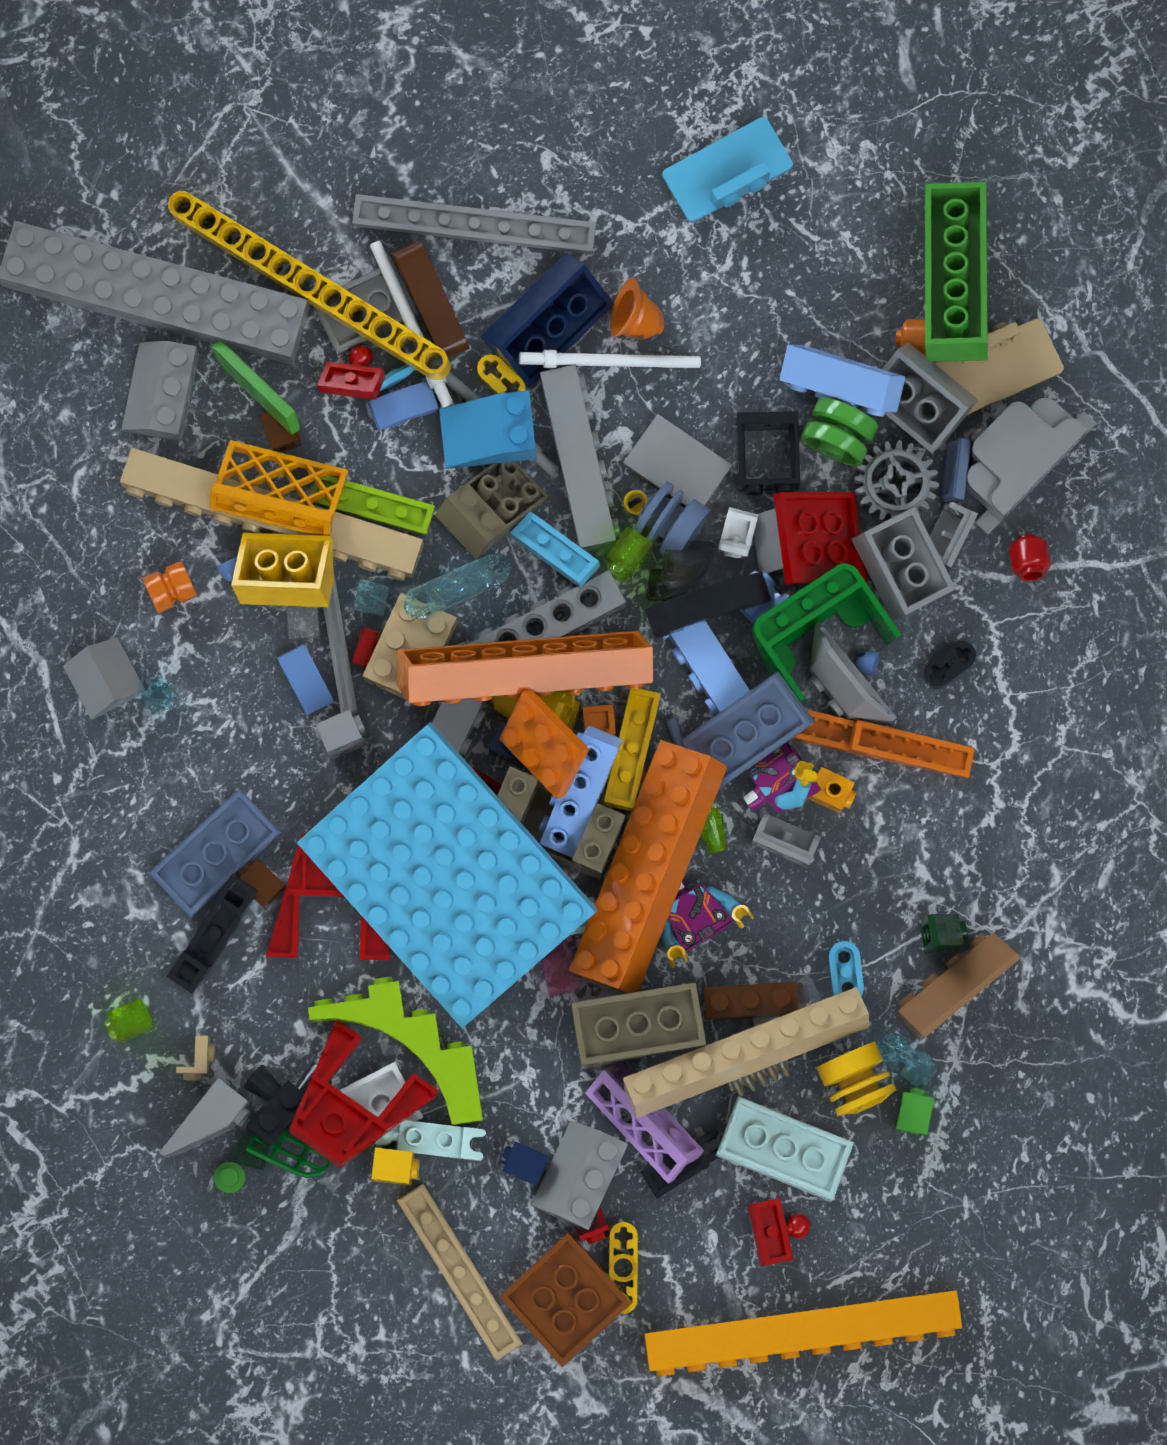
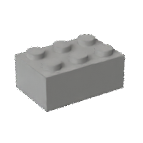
(930, 399)

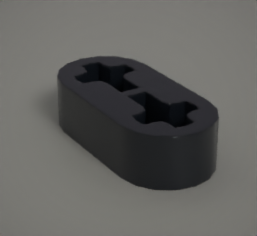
(954, 670)

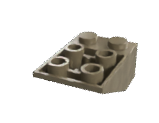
(490, 506)

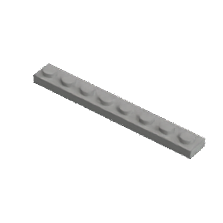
(474, 224)

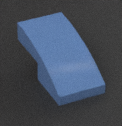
(402, 405)
(305, 679)

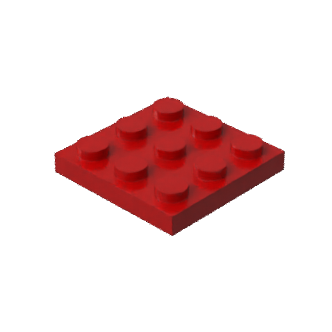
(816, 534)

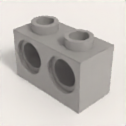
(341, 734)

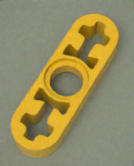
(630, 1244)

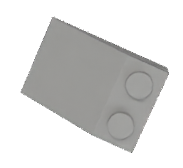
(213, 1116)

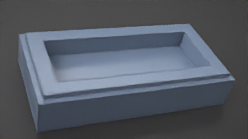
(955, 470)

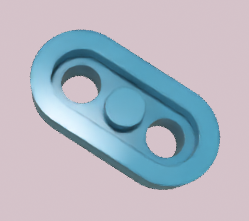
(845, 972)

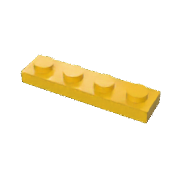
(631, 757)

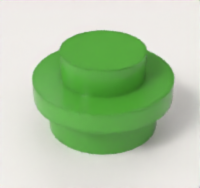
(229, 1177)

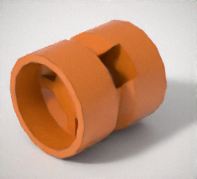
(169, 587)

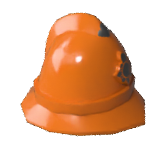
(635, 313)

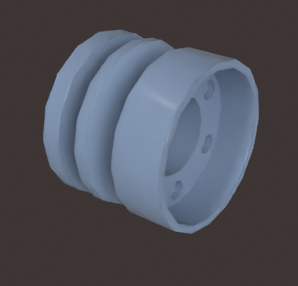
(670, 521)

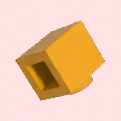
(835, 791)

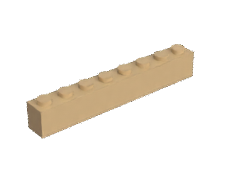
(746, 1052)

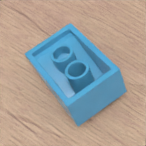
(488, 430)

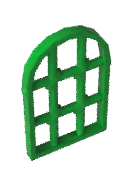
(299, 1158)

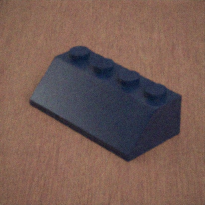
(548, 316)

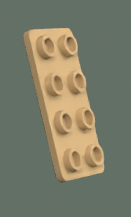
(1016, 361)

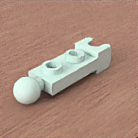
(434, 1140)

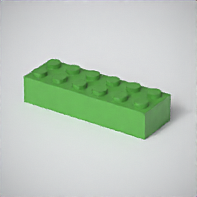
(956, 272)

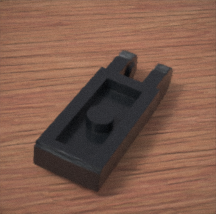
(660, 1186)

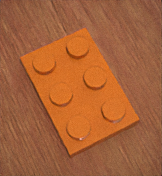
(544, 744)

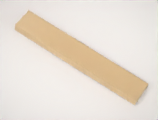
(459, 1272)

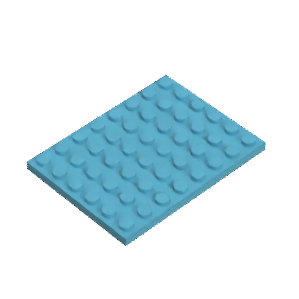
(447, 875)

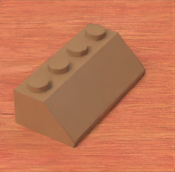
(957, 985)

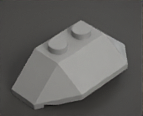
(843, 682)

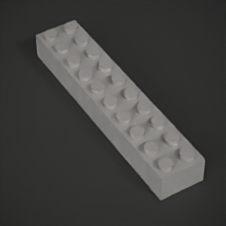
(153, 292)

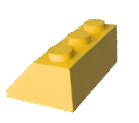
(284, 570)

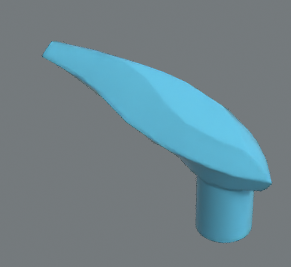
(396, 376)

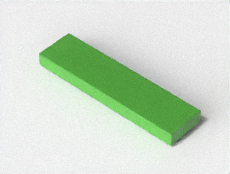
(256, 387)

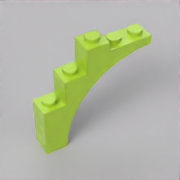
(384, 1012)

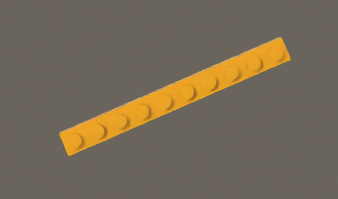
(803, 1331)

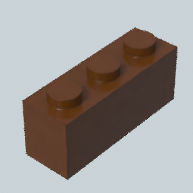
(753, 1000)

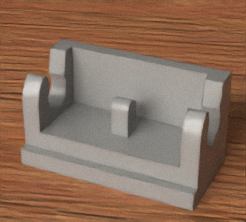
(951, 532)
(786, 840)

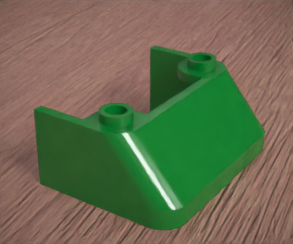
(836, 592)

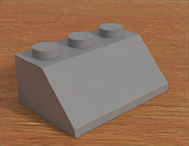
(161, 389)
(903, 563)
(579, 1175)

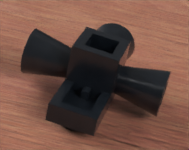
(282, 1103)

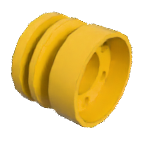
(856, 1079)

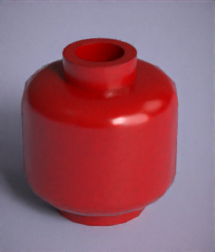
(1029, 557)

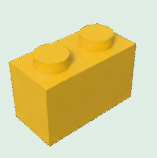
(395, 1166)

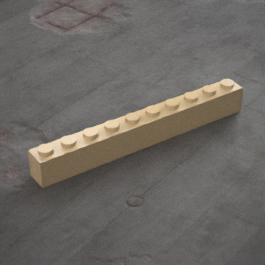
(191, 487)

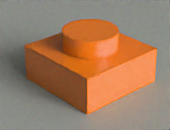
(600, 717)

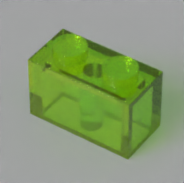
(629, 555)

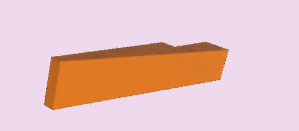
(887, 744)

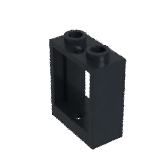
(768, 421)

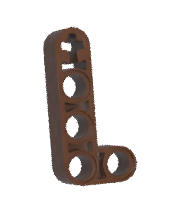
(429, 298)

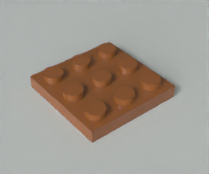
(566, 1299)

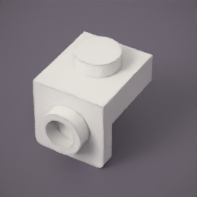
(738, 533)

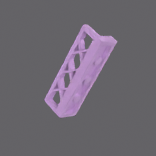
(666, 1132)

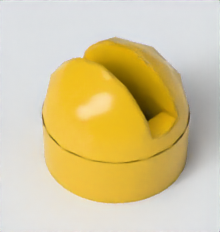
(631, 495)

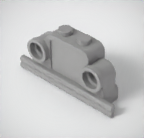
(1018, 454)

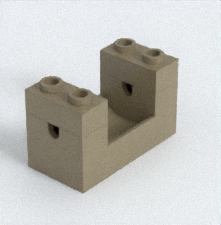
(530, 804)
(638, 1025)

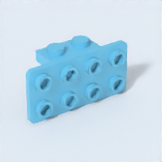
(727, 170)

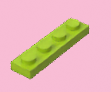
(380, 506)

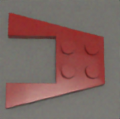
(309, 880)
(338, 1124)

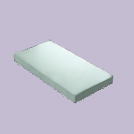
(784, 1148)

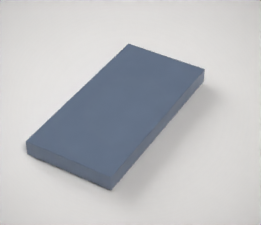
(751, 727)
(214, 851)

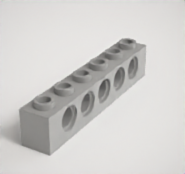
(599, 584)

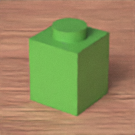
(914, 1112)

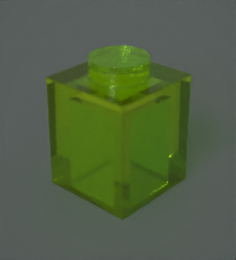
(129, 1021)

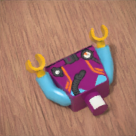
(782, 780)
(697, 918)

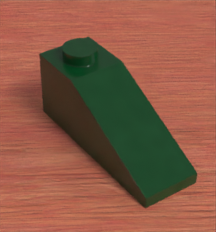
(942, 932)

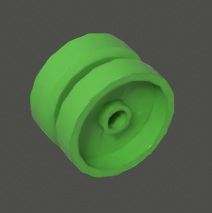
(839, 431)

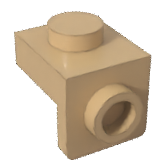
(204, 1054)

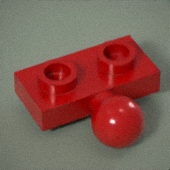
(354, 378)
(772, 1231)

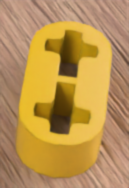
(503, 370)

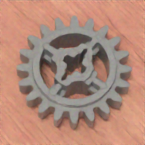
(883, 486)

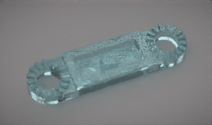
(457, 585)

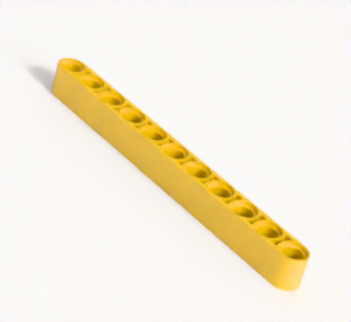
(298, 275)

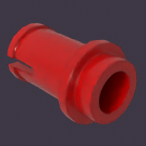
(365, 646)

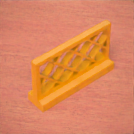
(272, 507)

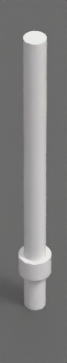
(408, 316)
(551, 359)

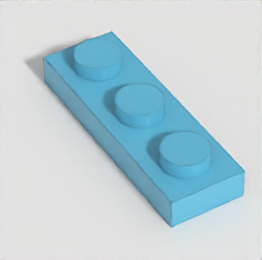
(555, 549)

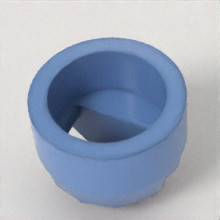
(227, 569)
(867, 662)

